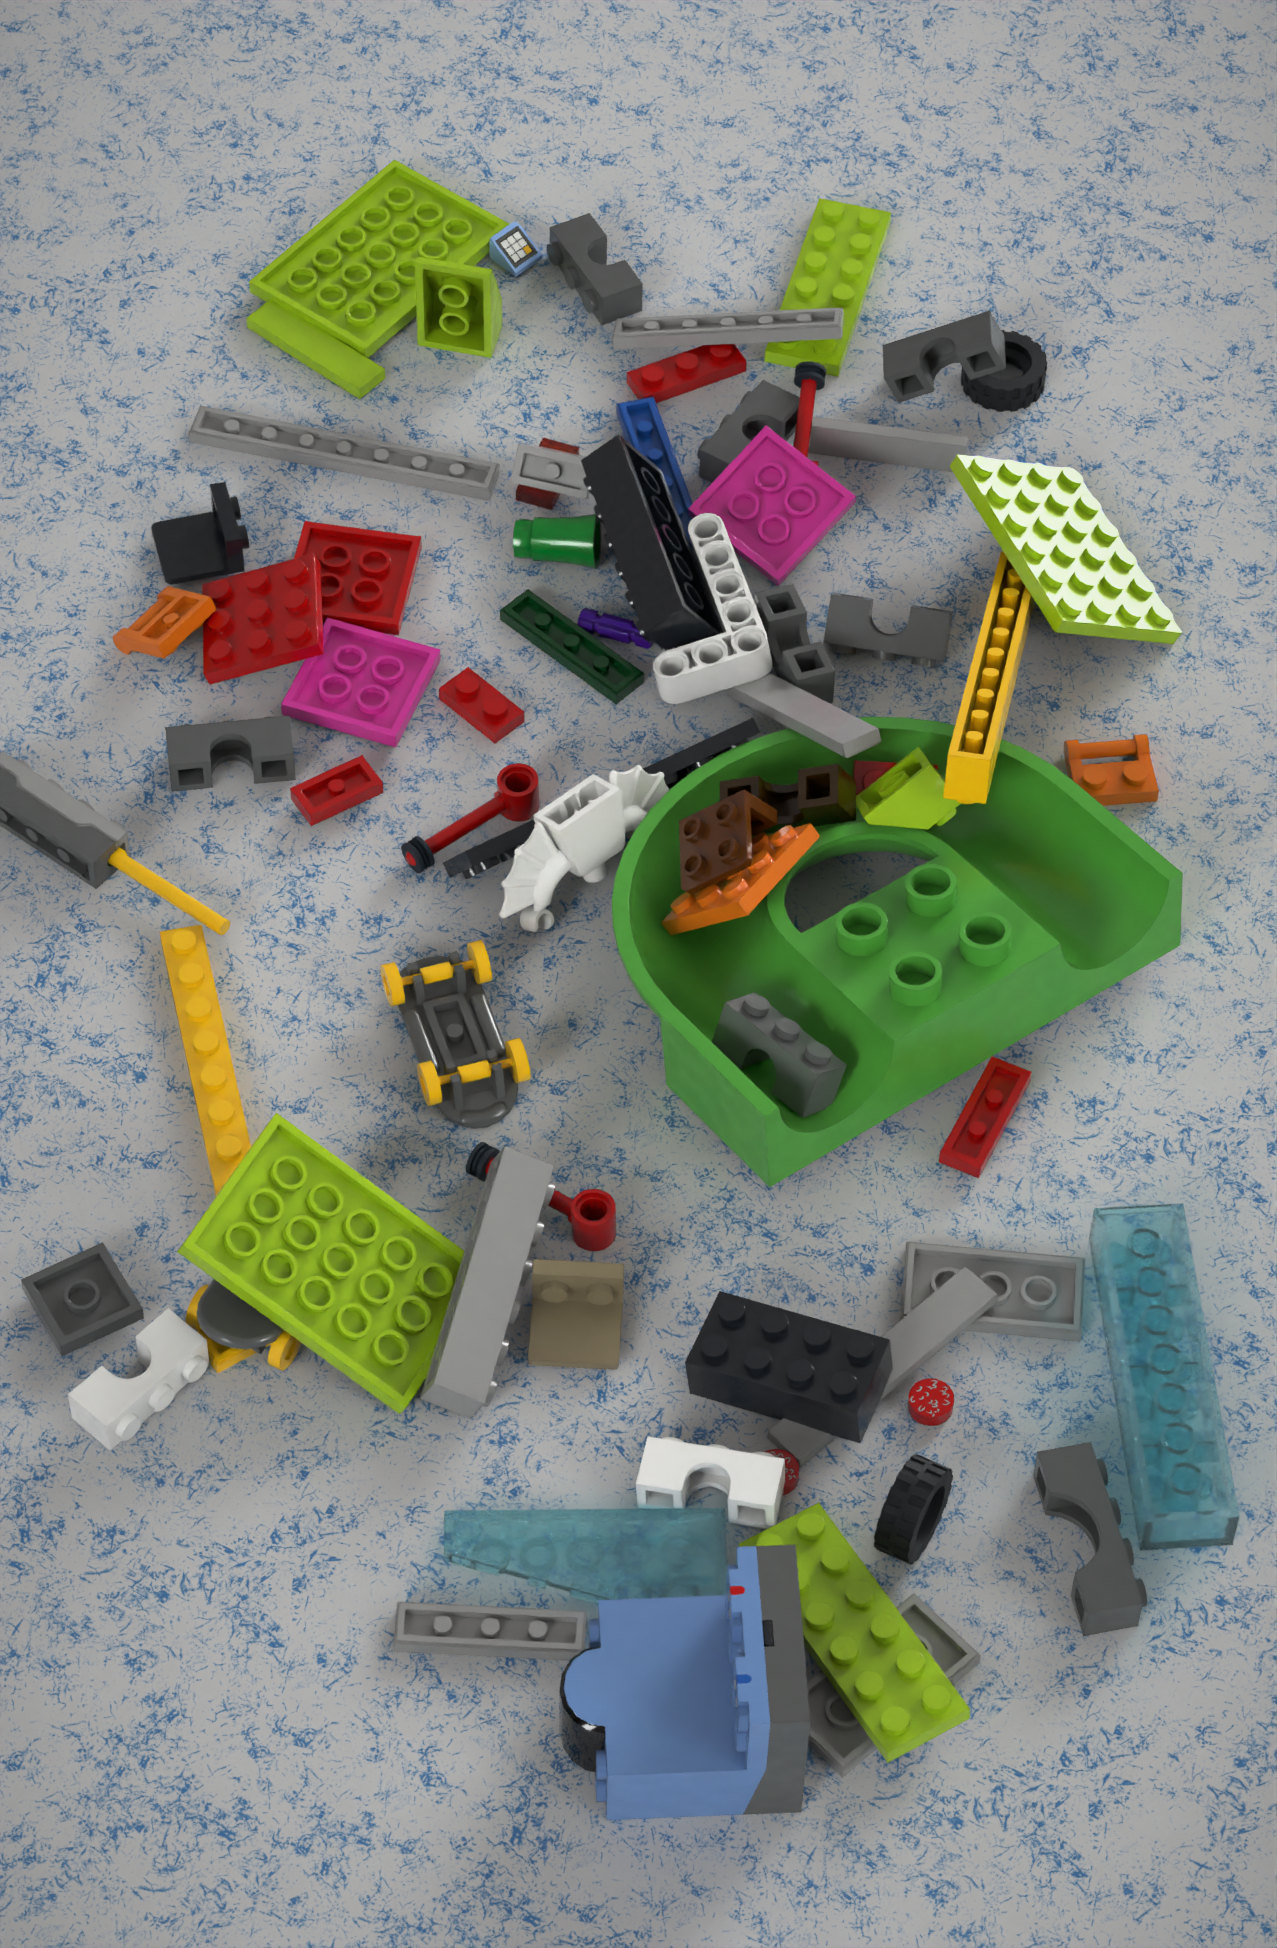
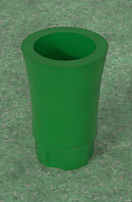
(559, 540)

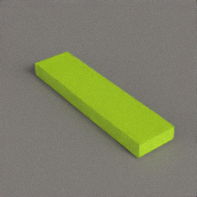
(316, 348)

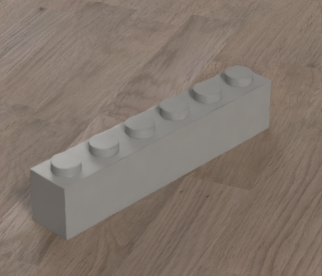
(488, 1283)

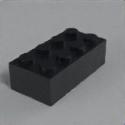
(789, 1366)

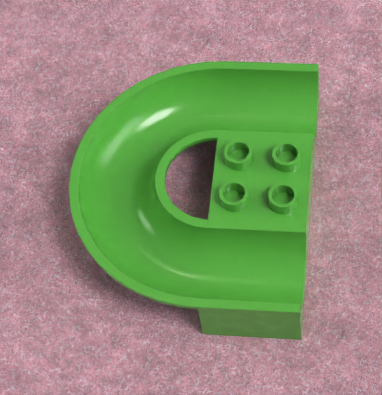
(914, 984)

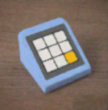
(514, 249)

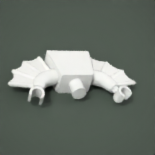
(577, 836)

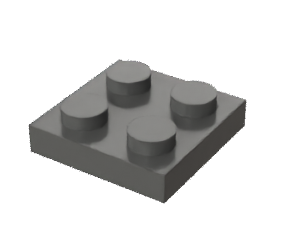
(82, 1299)

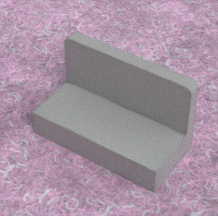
(549, 470)

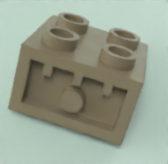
(576, 1314)

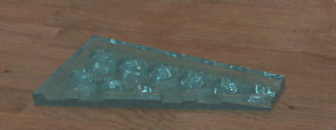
(596, 1550)

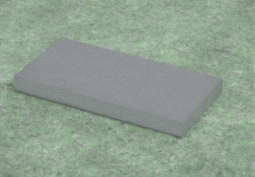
(1034, 1291)
(833, 1727)

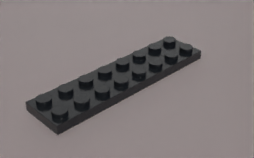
(674, 768)

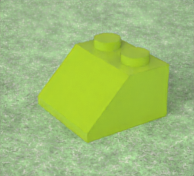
(907, 796)

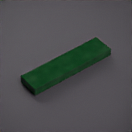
(572, 646)

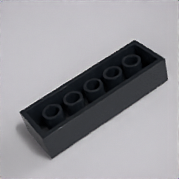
(649, 546)

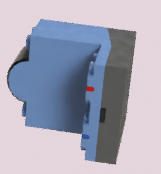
(695, 1697)

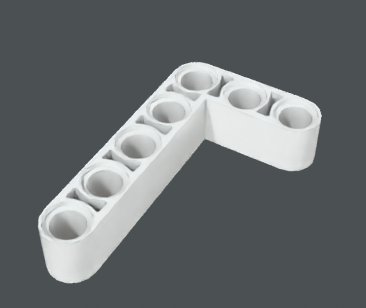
(743, 647)

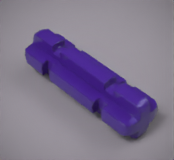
(612, 627)

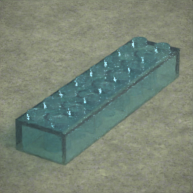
(1163, 1378)

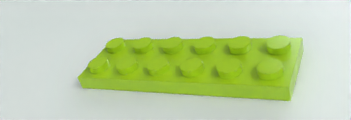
(832, 273)
(864, 1639)

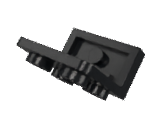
(202, 543)

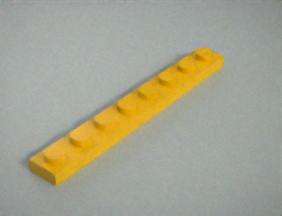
(206, 1051)

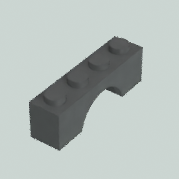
(1074, 1489)

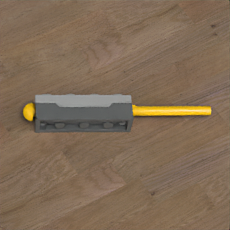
(80, 837)

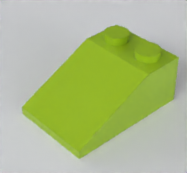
(457, 307)

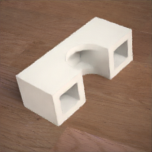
(117, 1406)
(676, 1469)

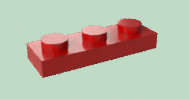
(686, 371)
(985, 1117)

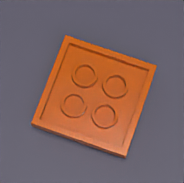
(743, 891)

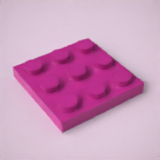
(774, 504)
(362, 683)

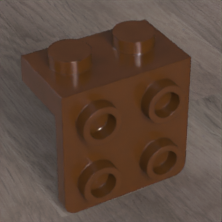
(719, 839)

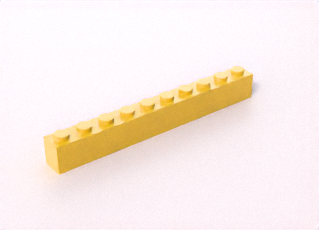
(989, 688)

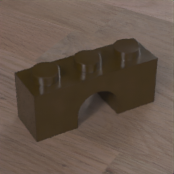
(820, 797)

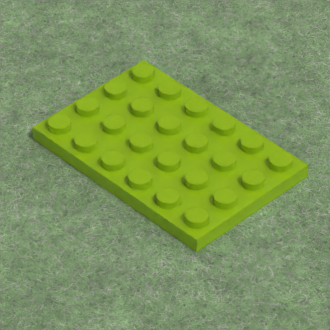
(359, 261)
(1065, 550)
(330, 1261)

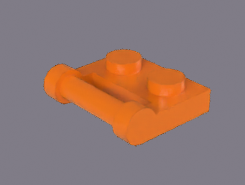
(165, 623)
(1114, 781)

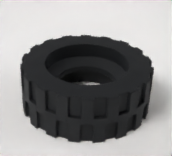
(1011, 393)
(913, 1509)

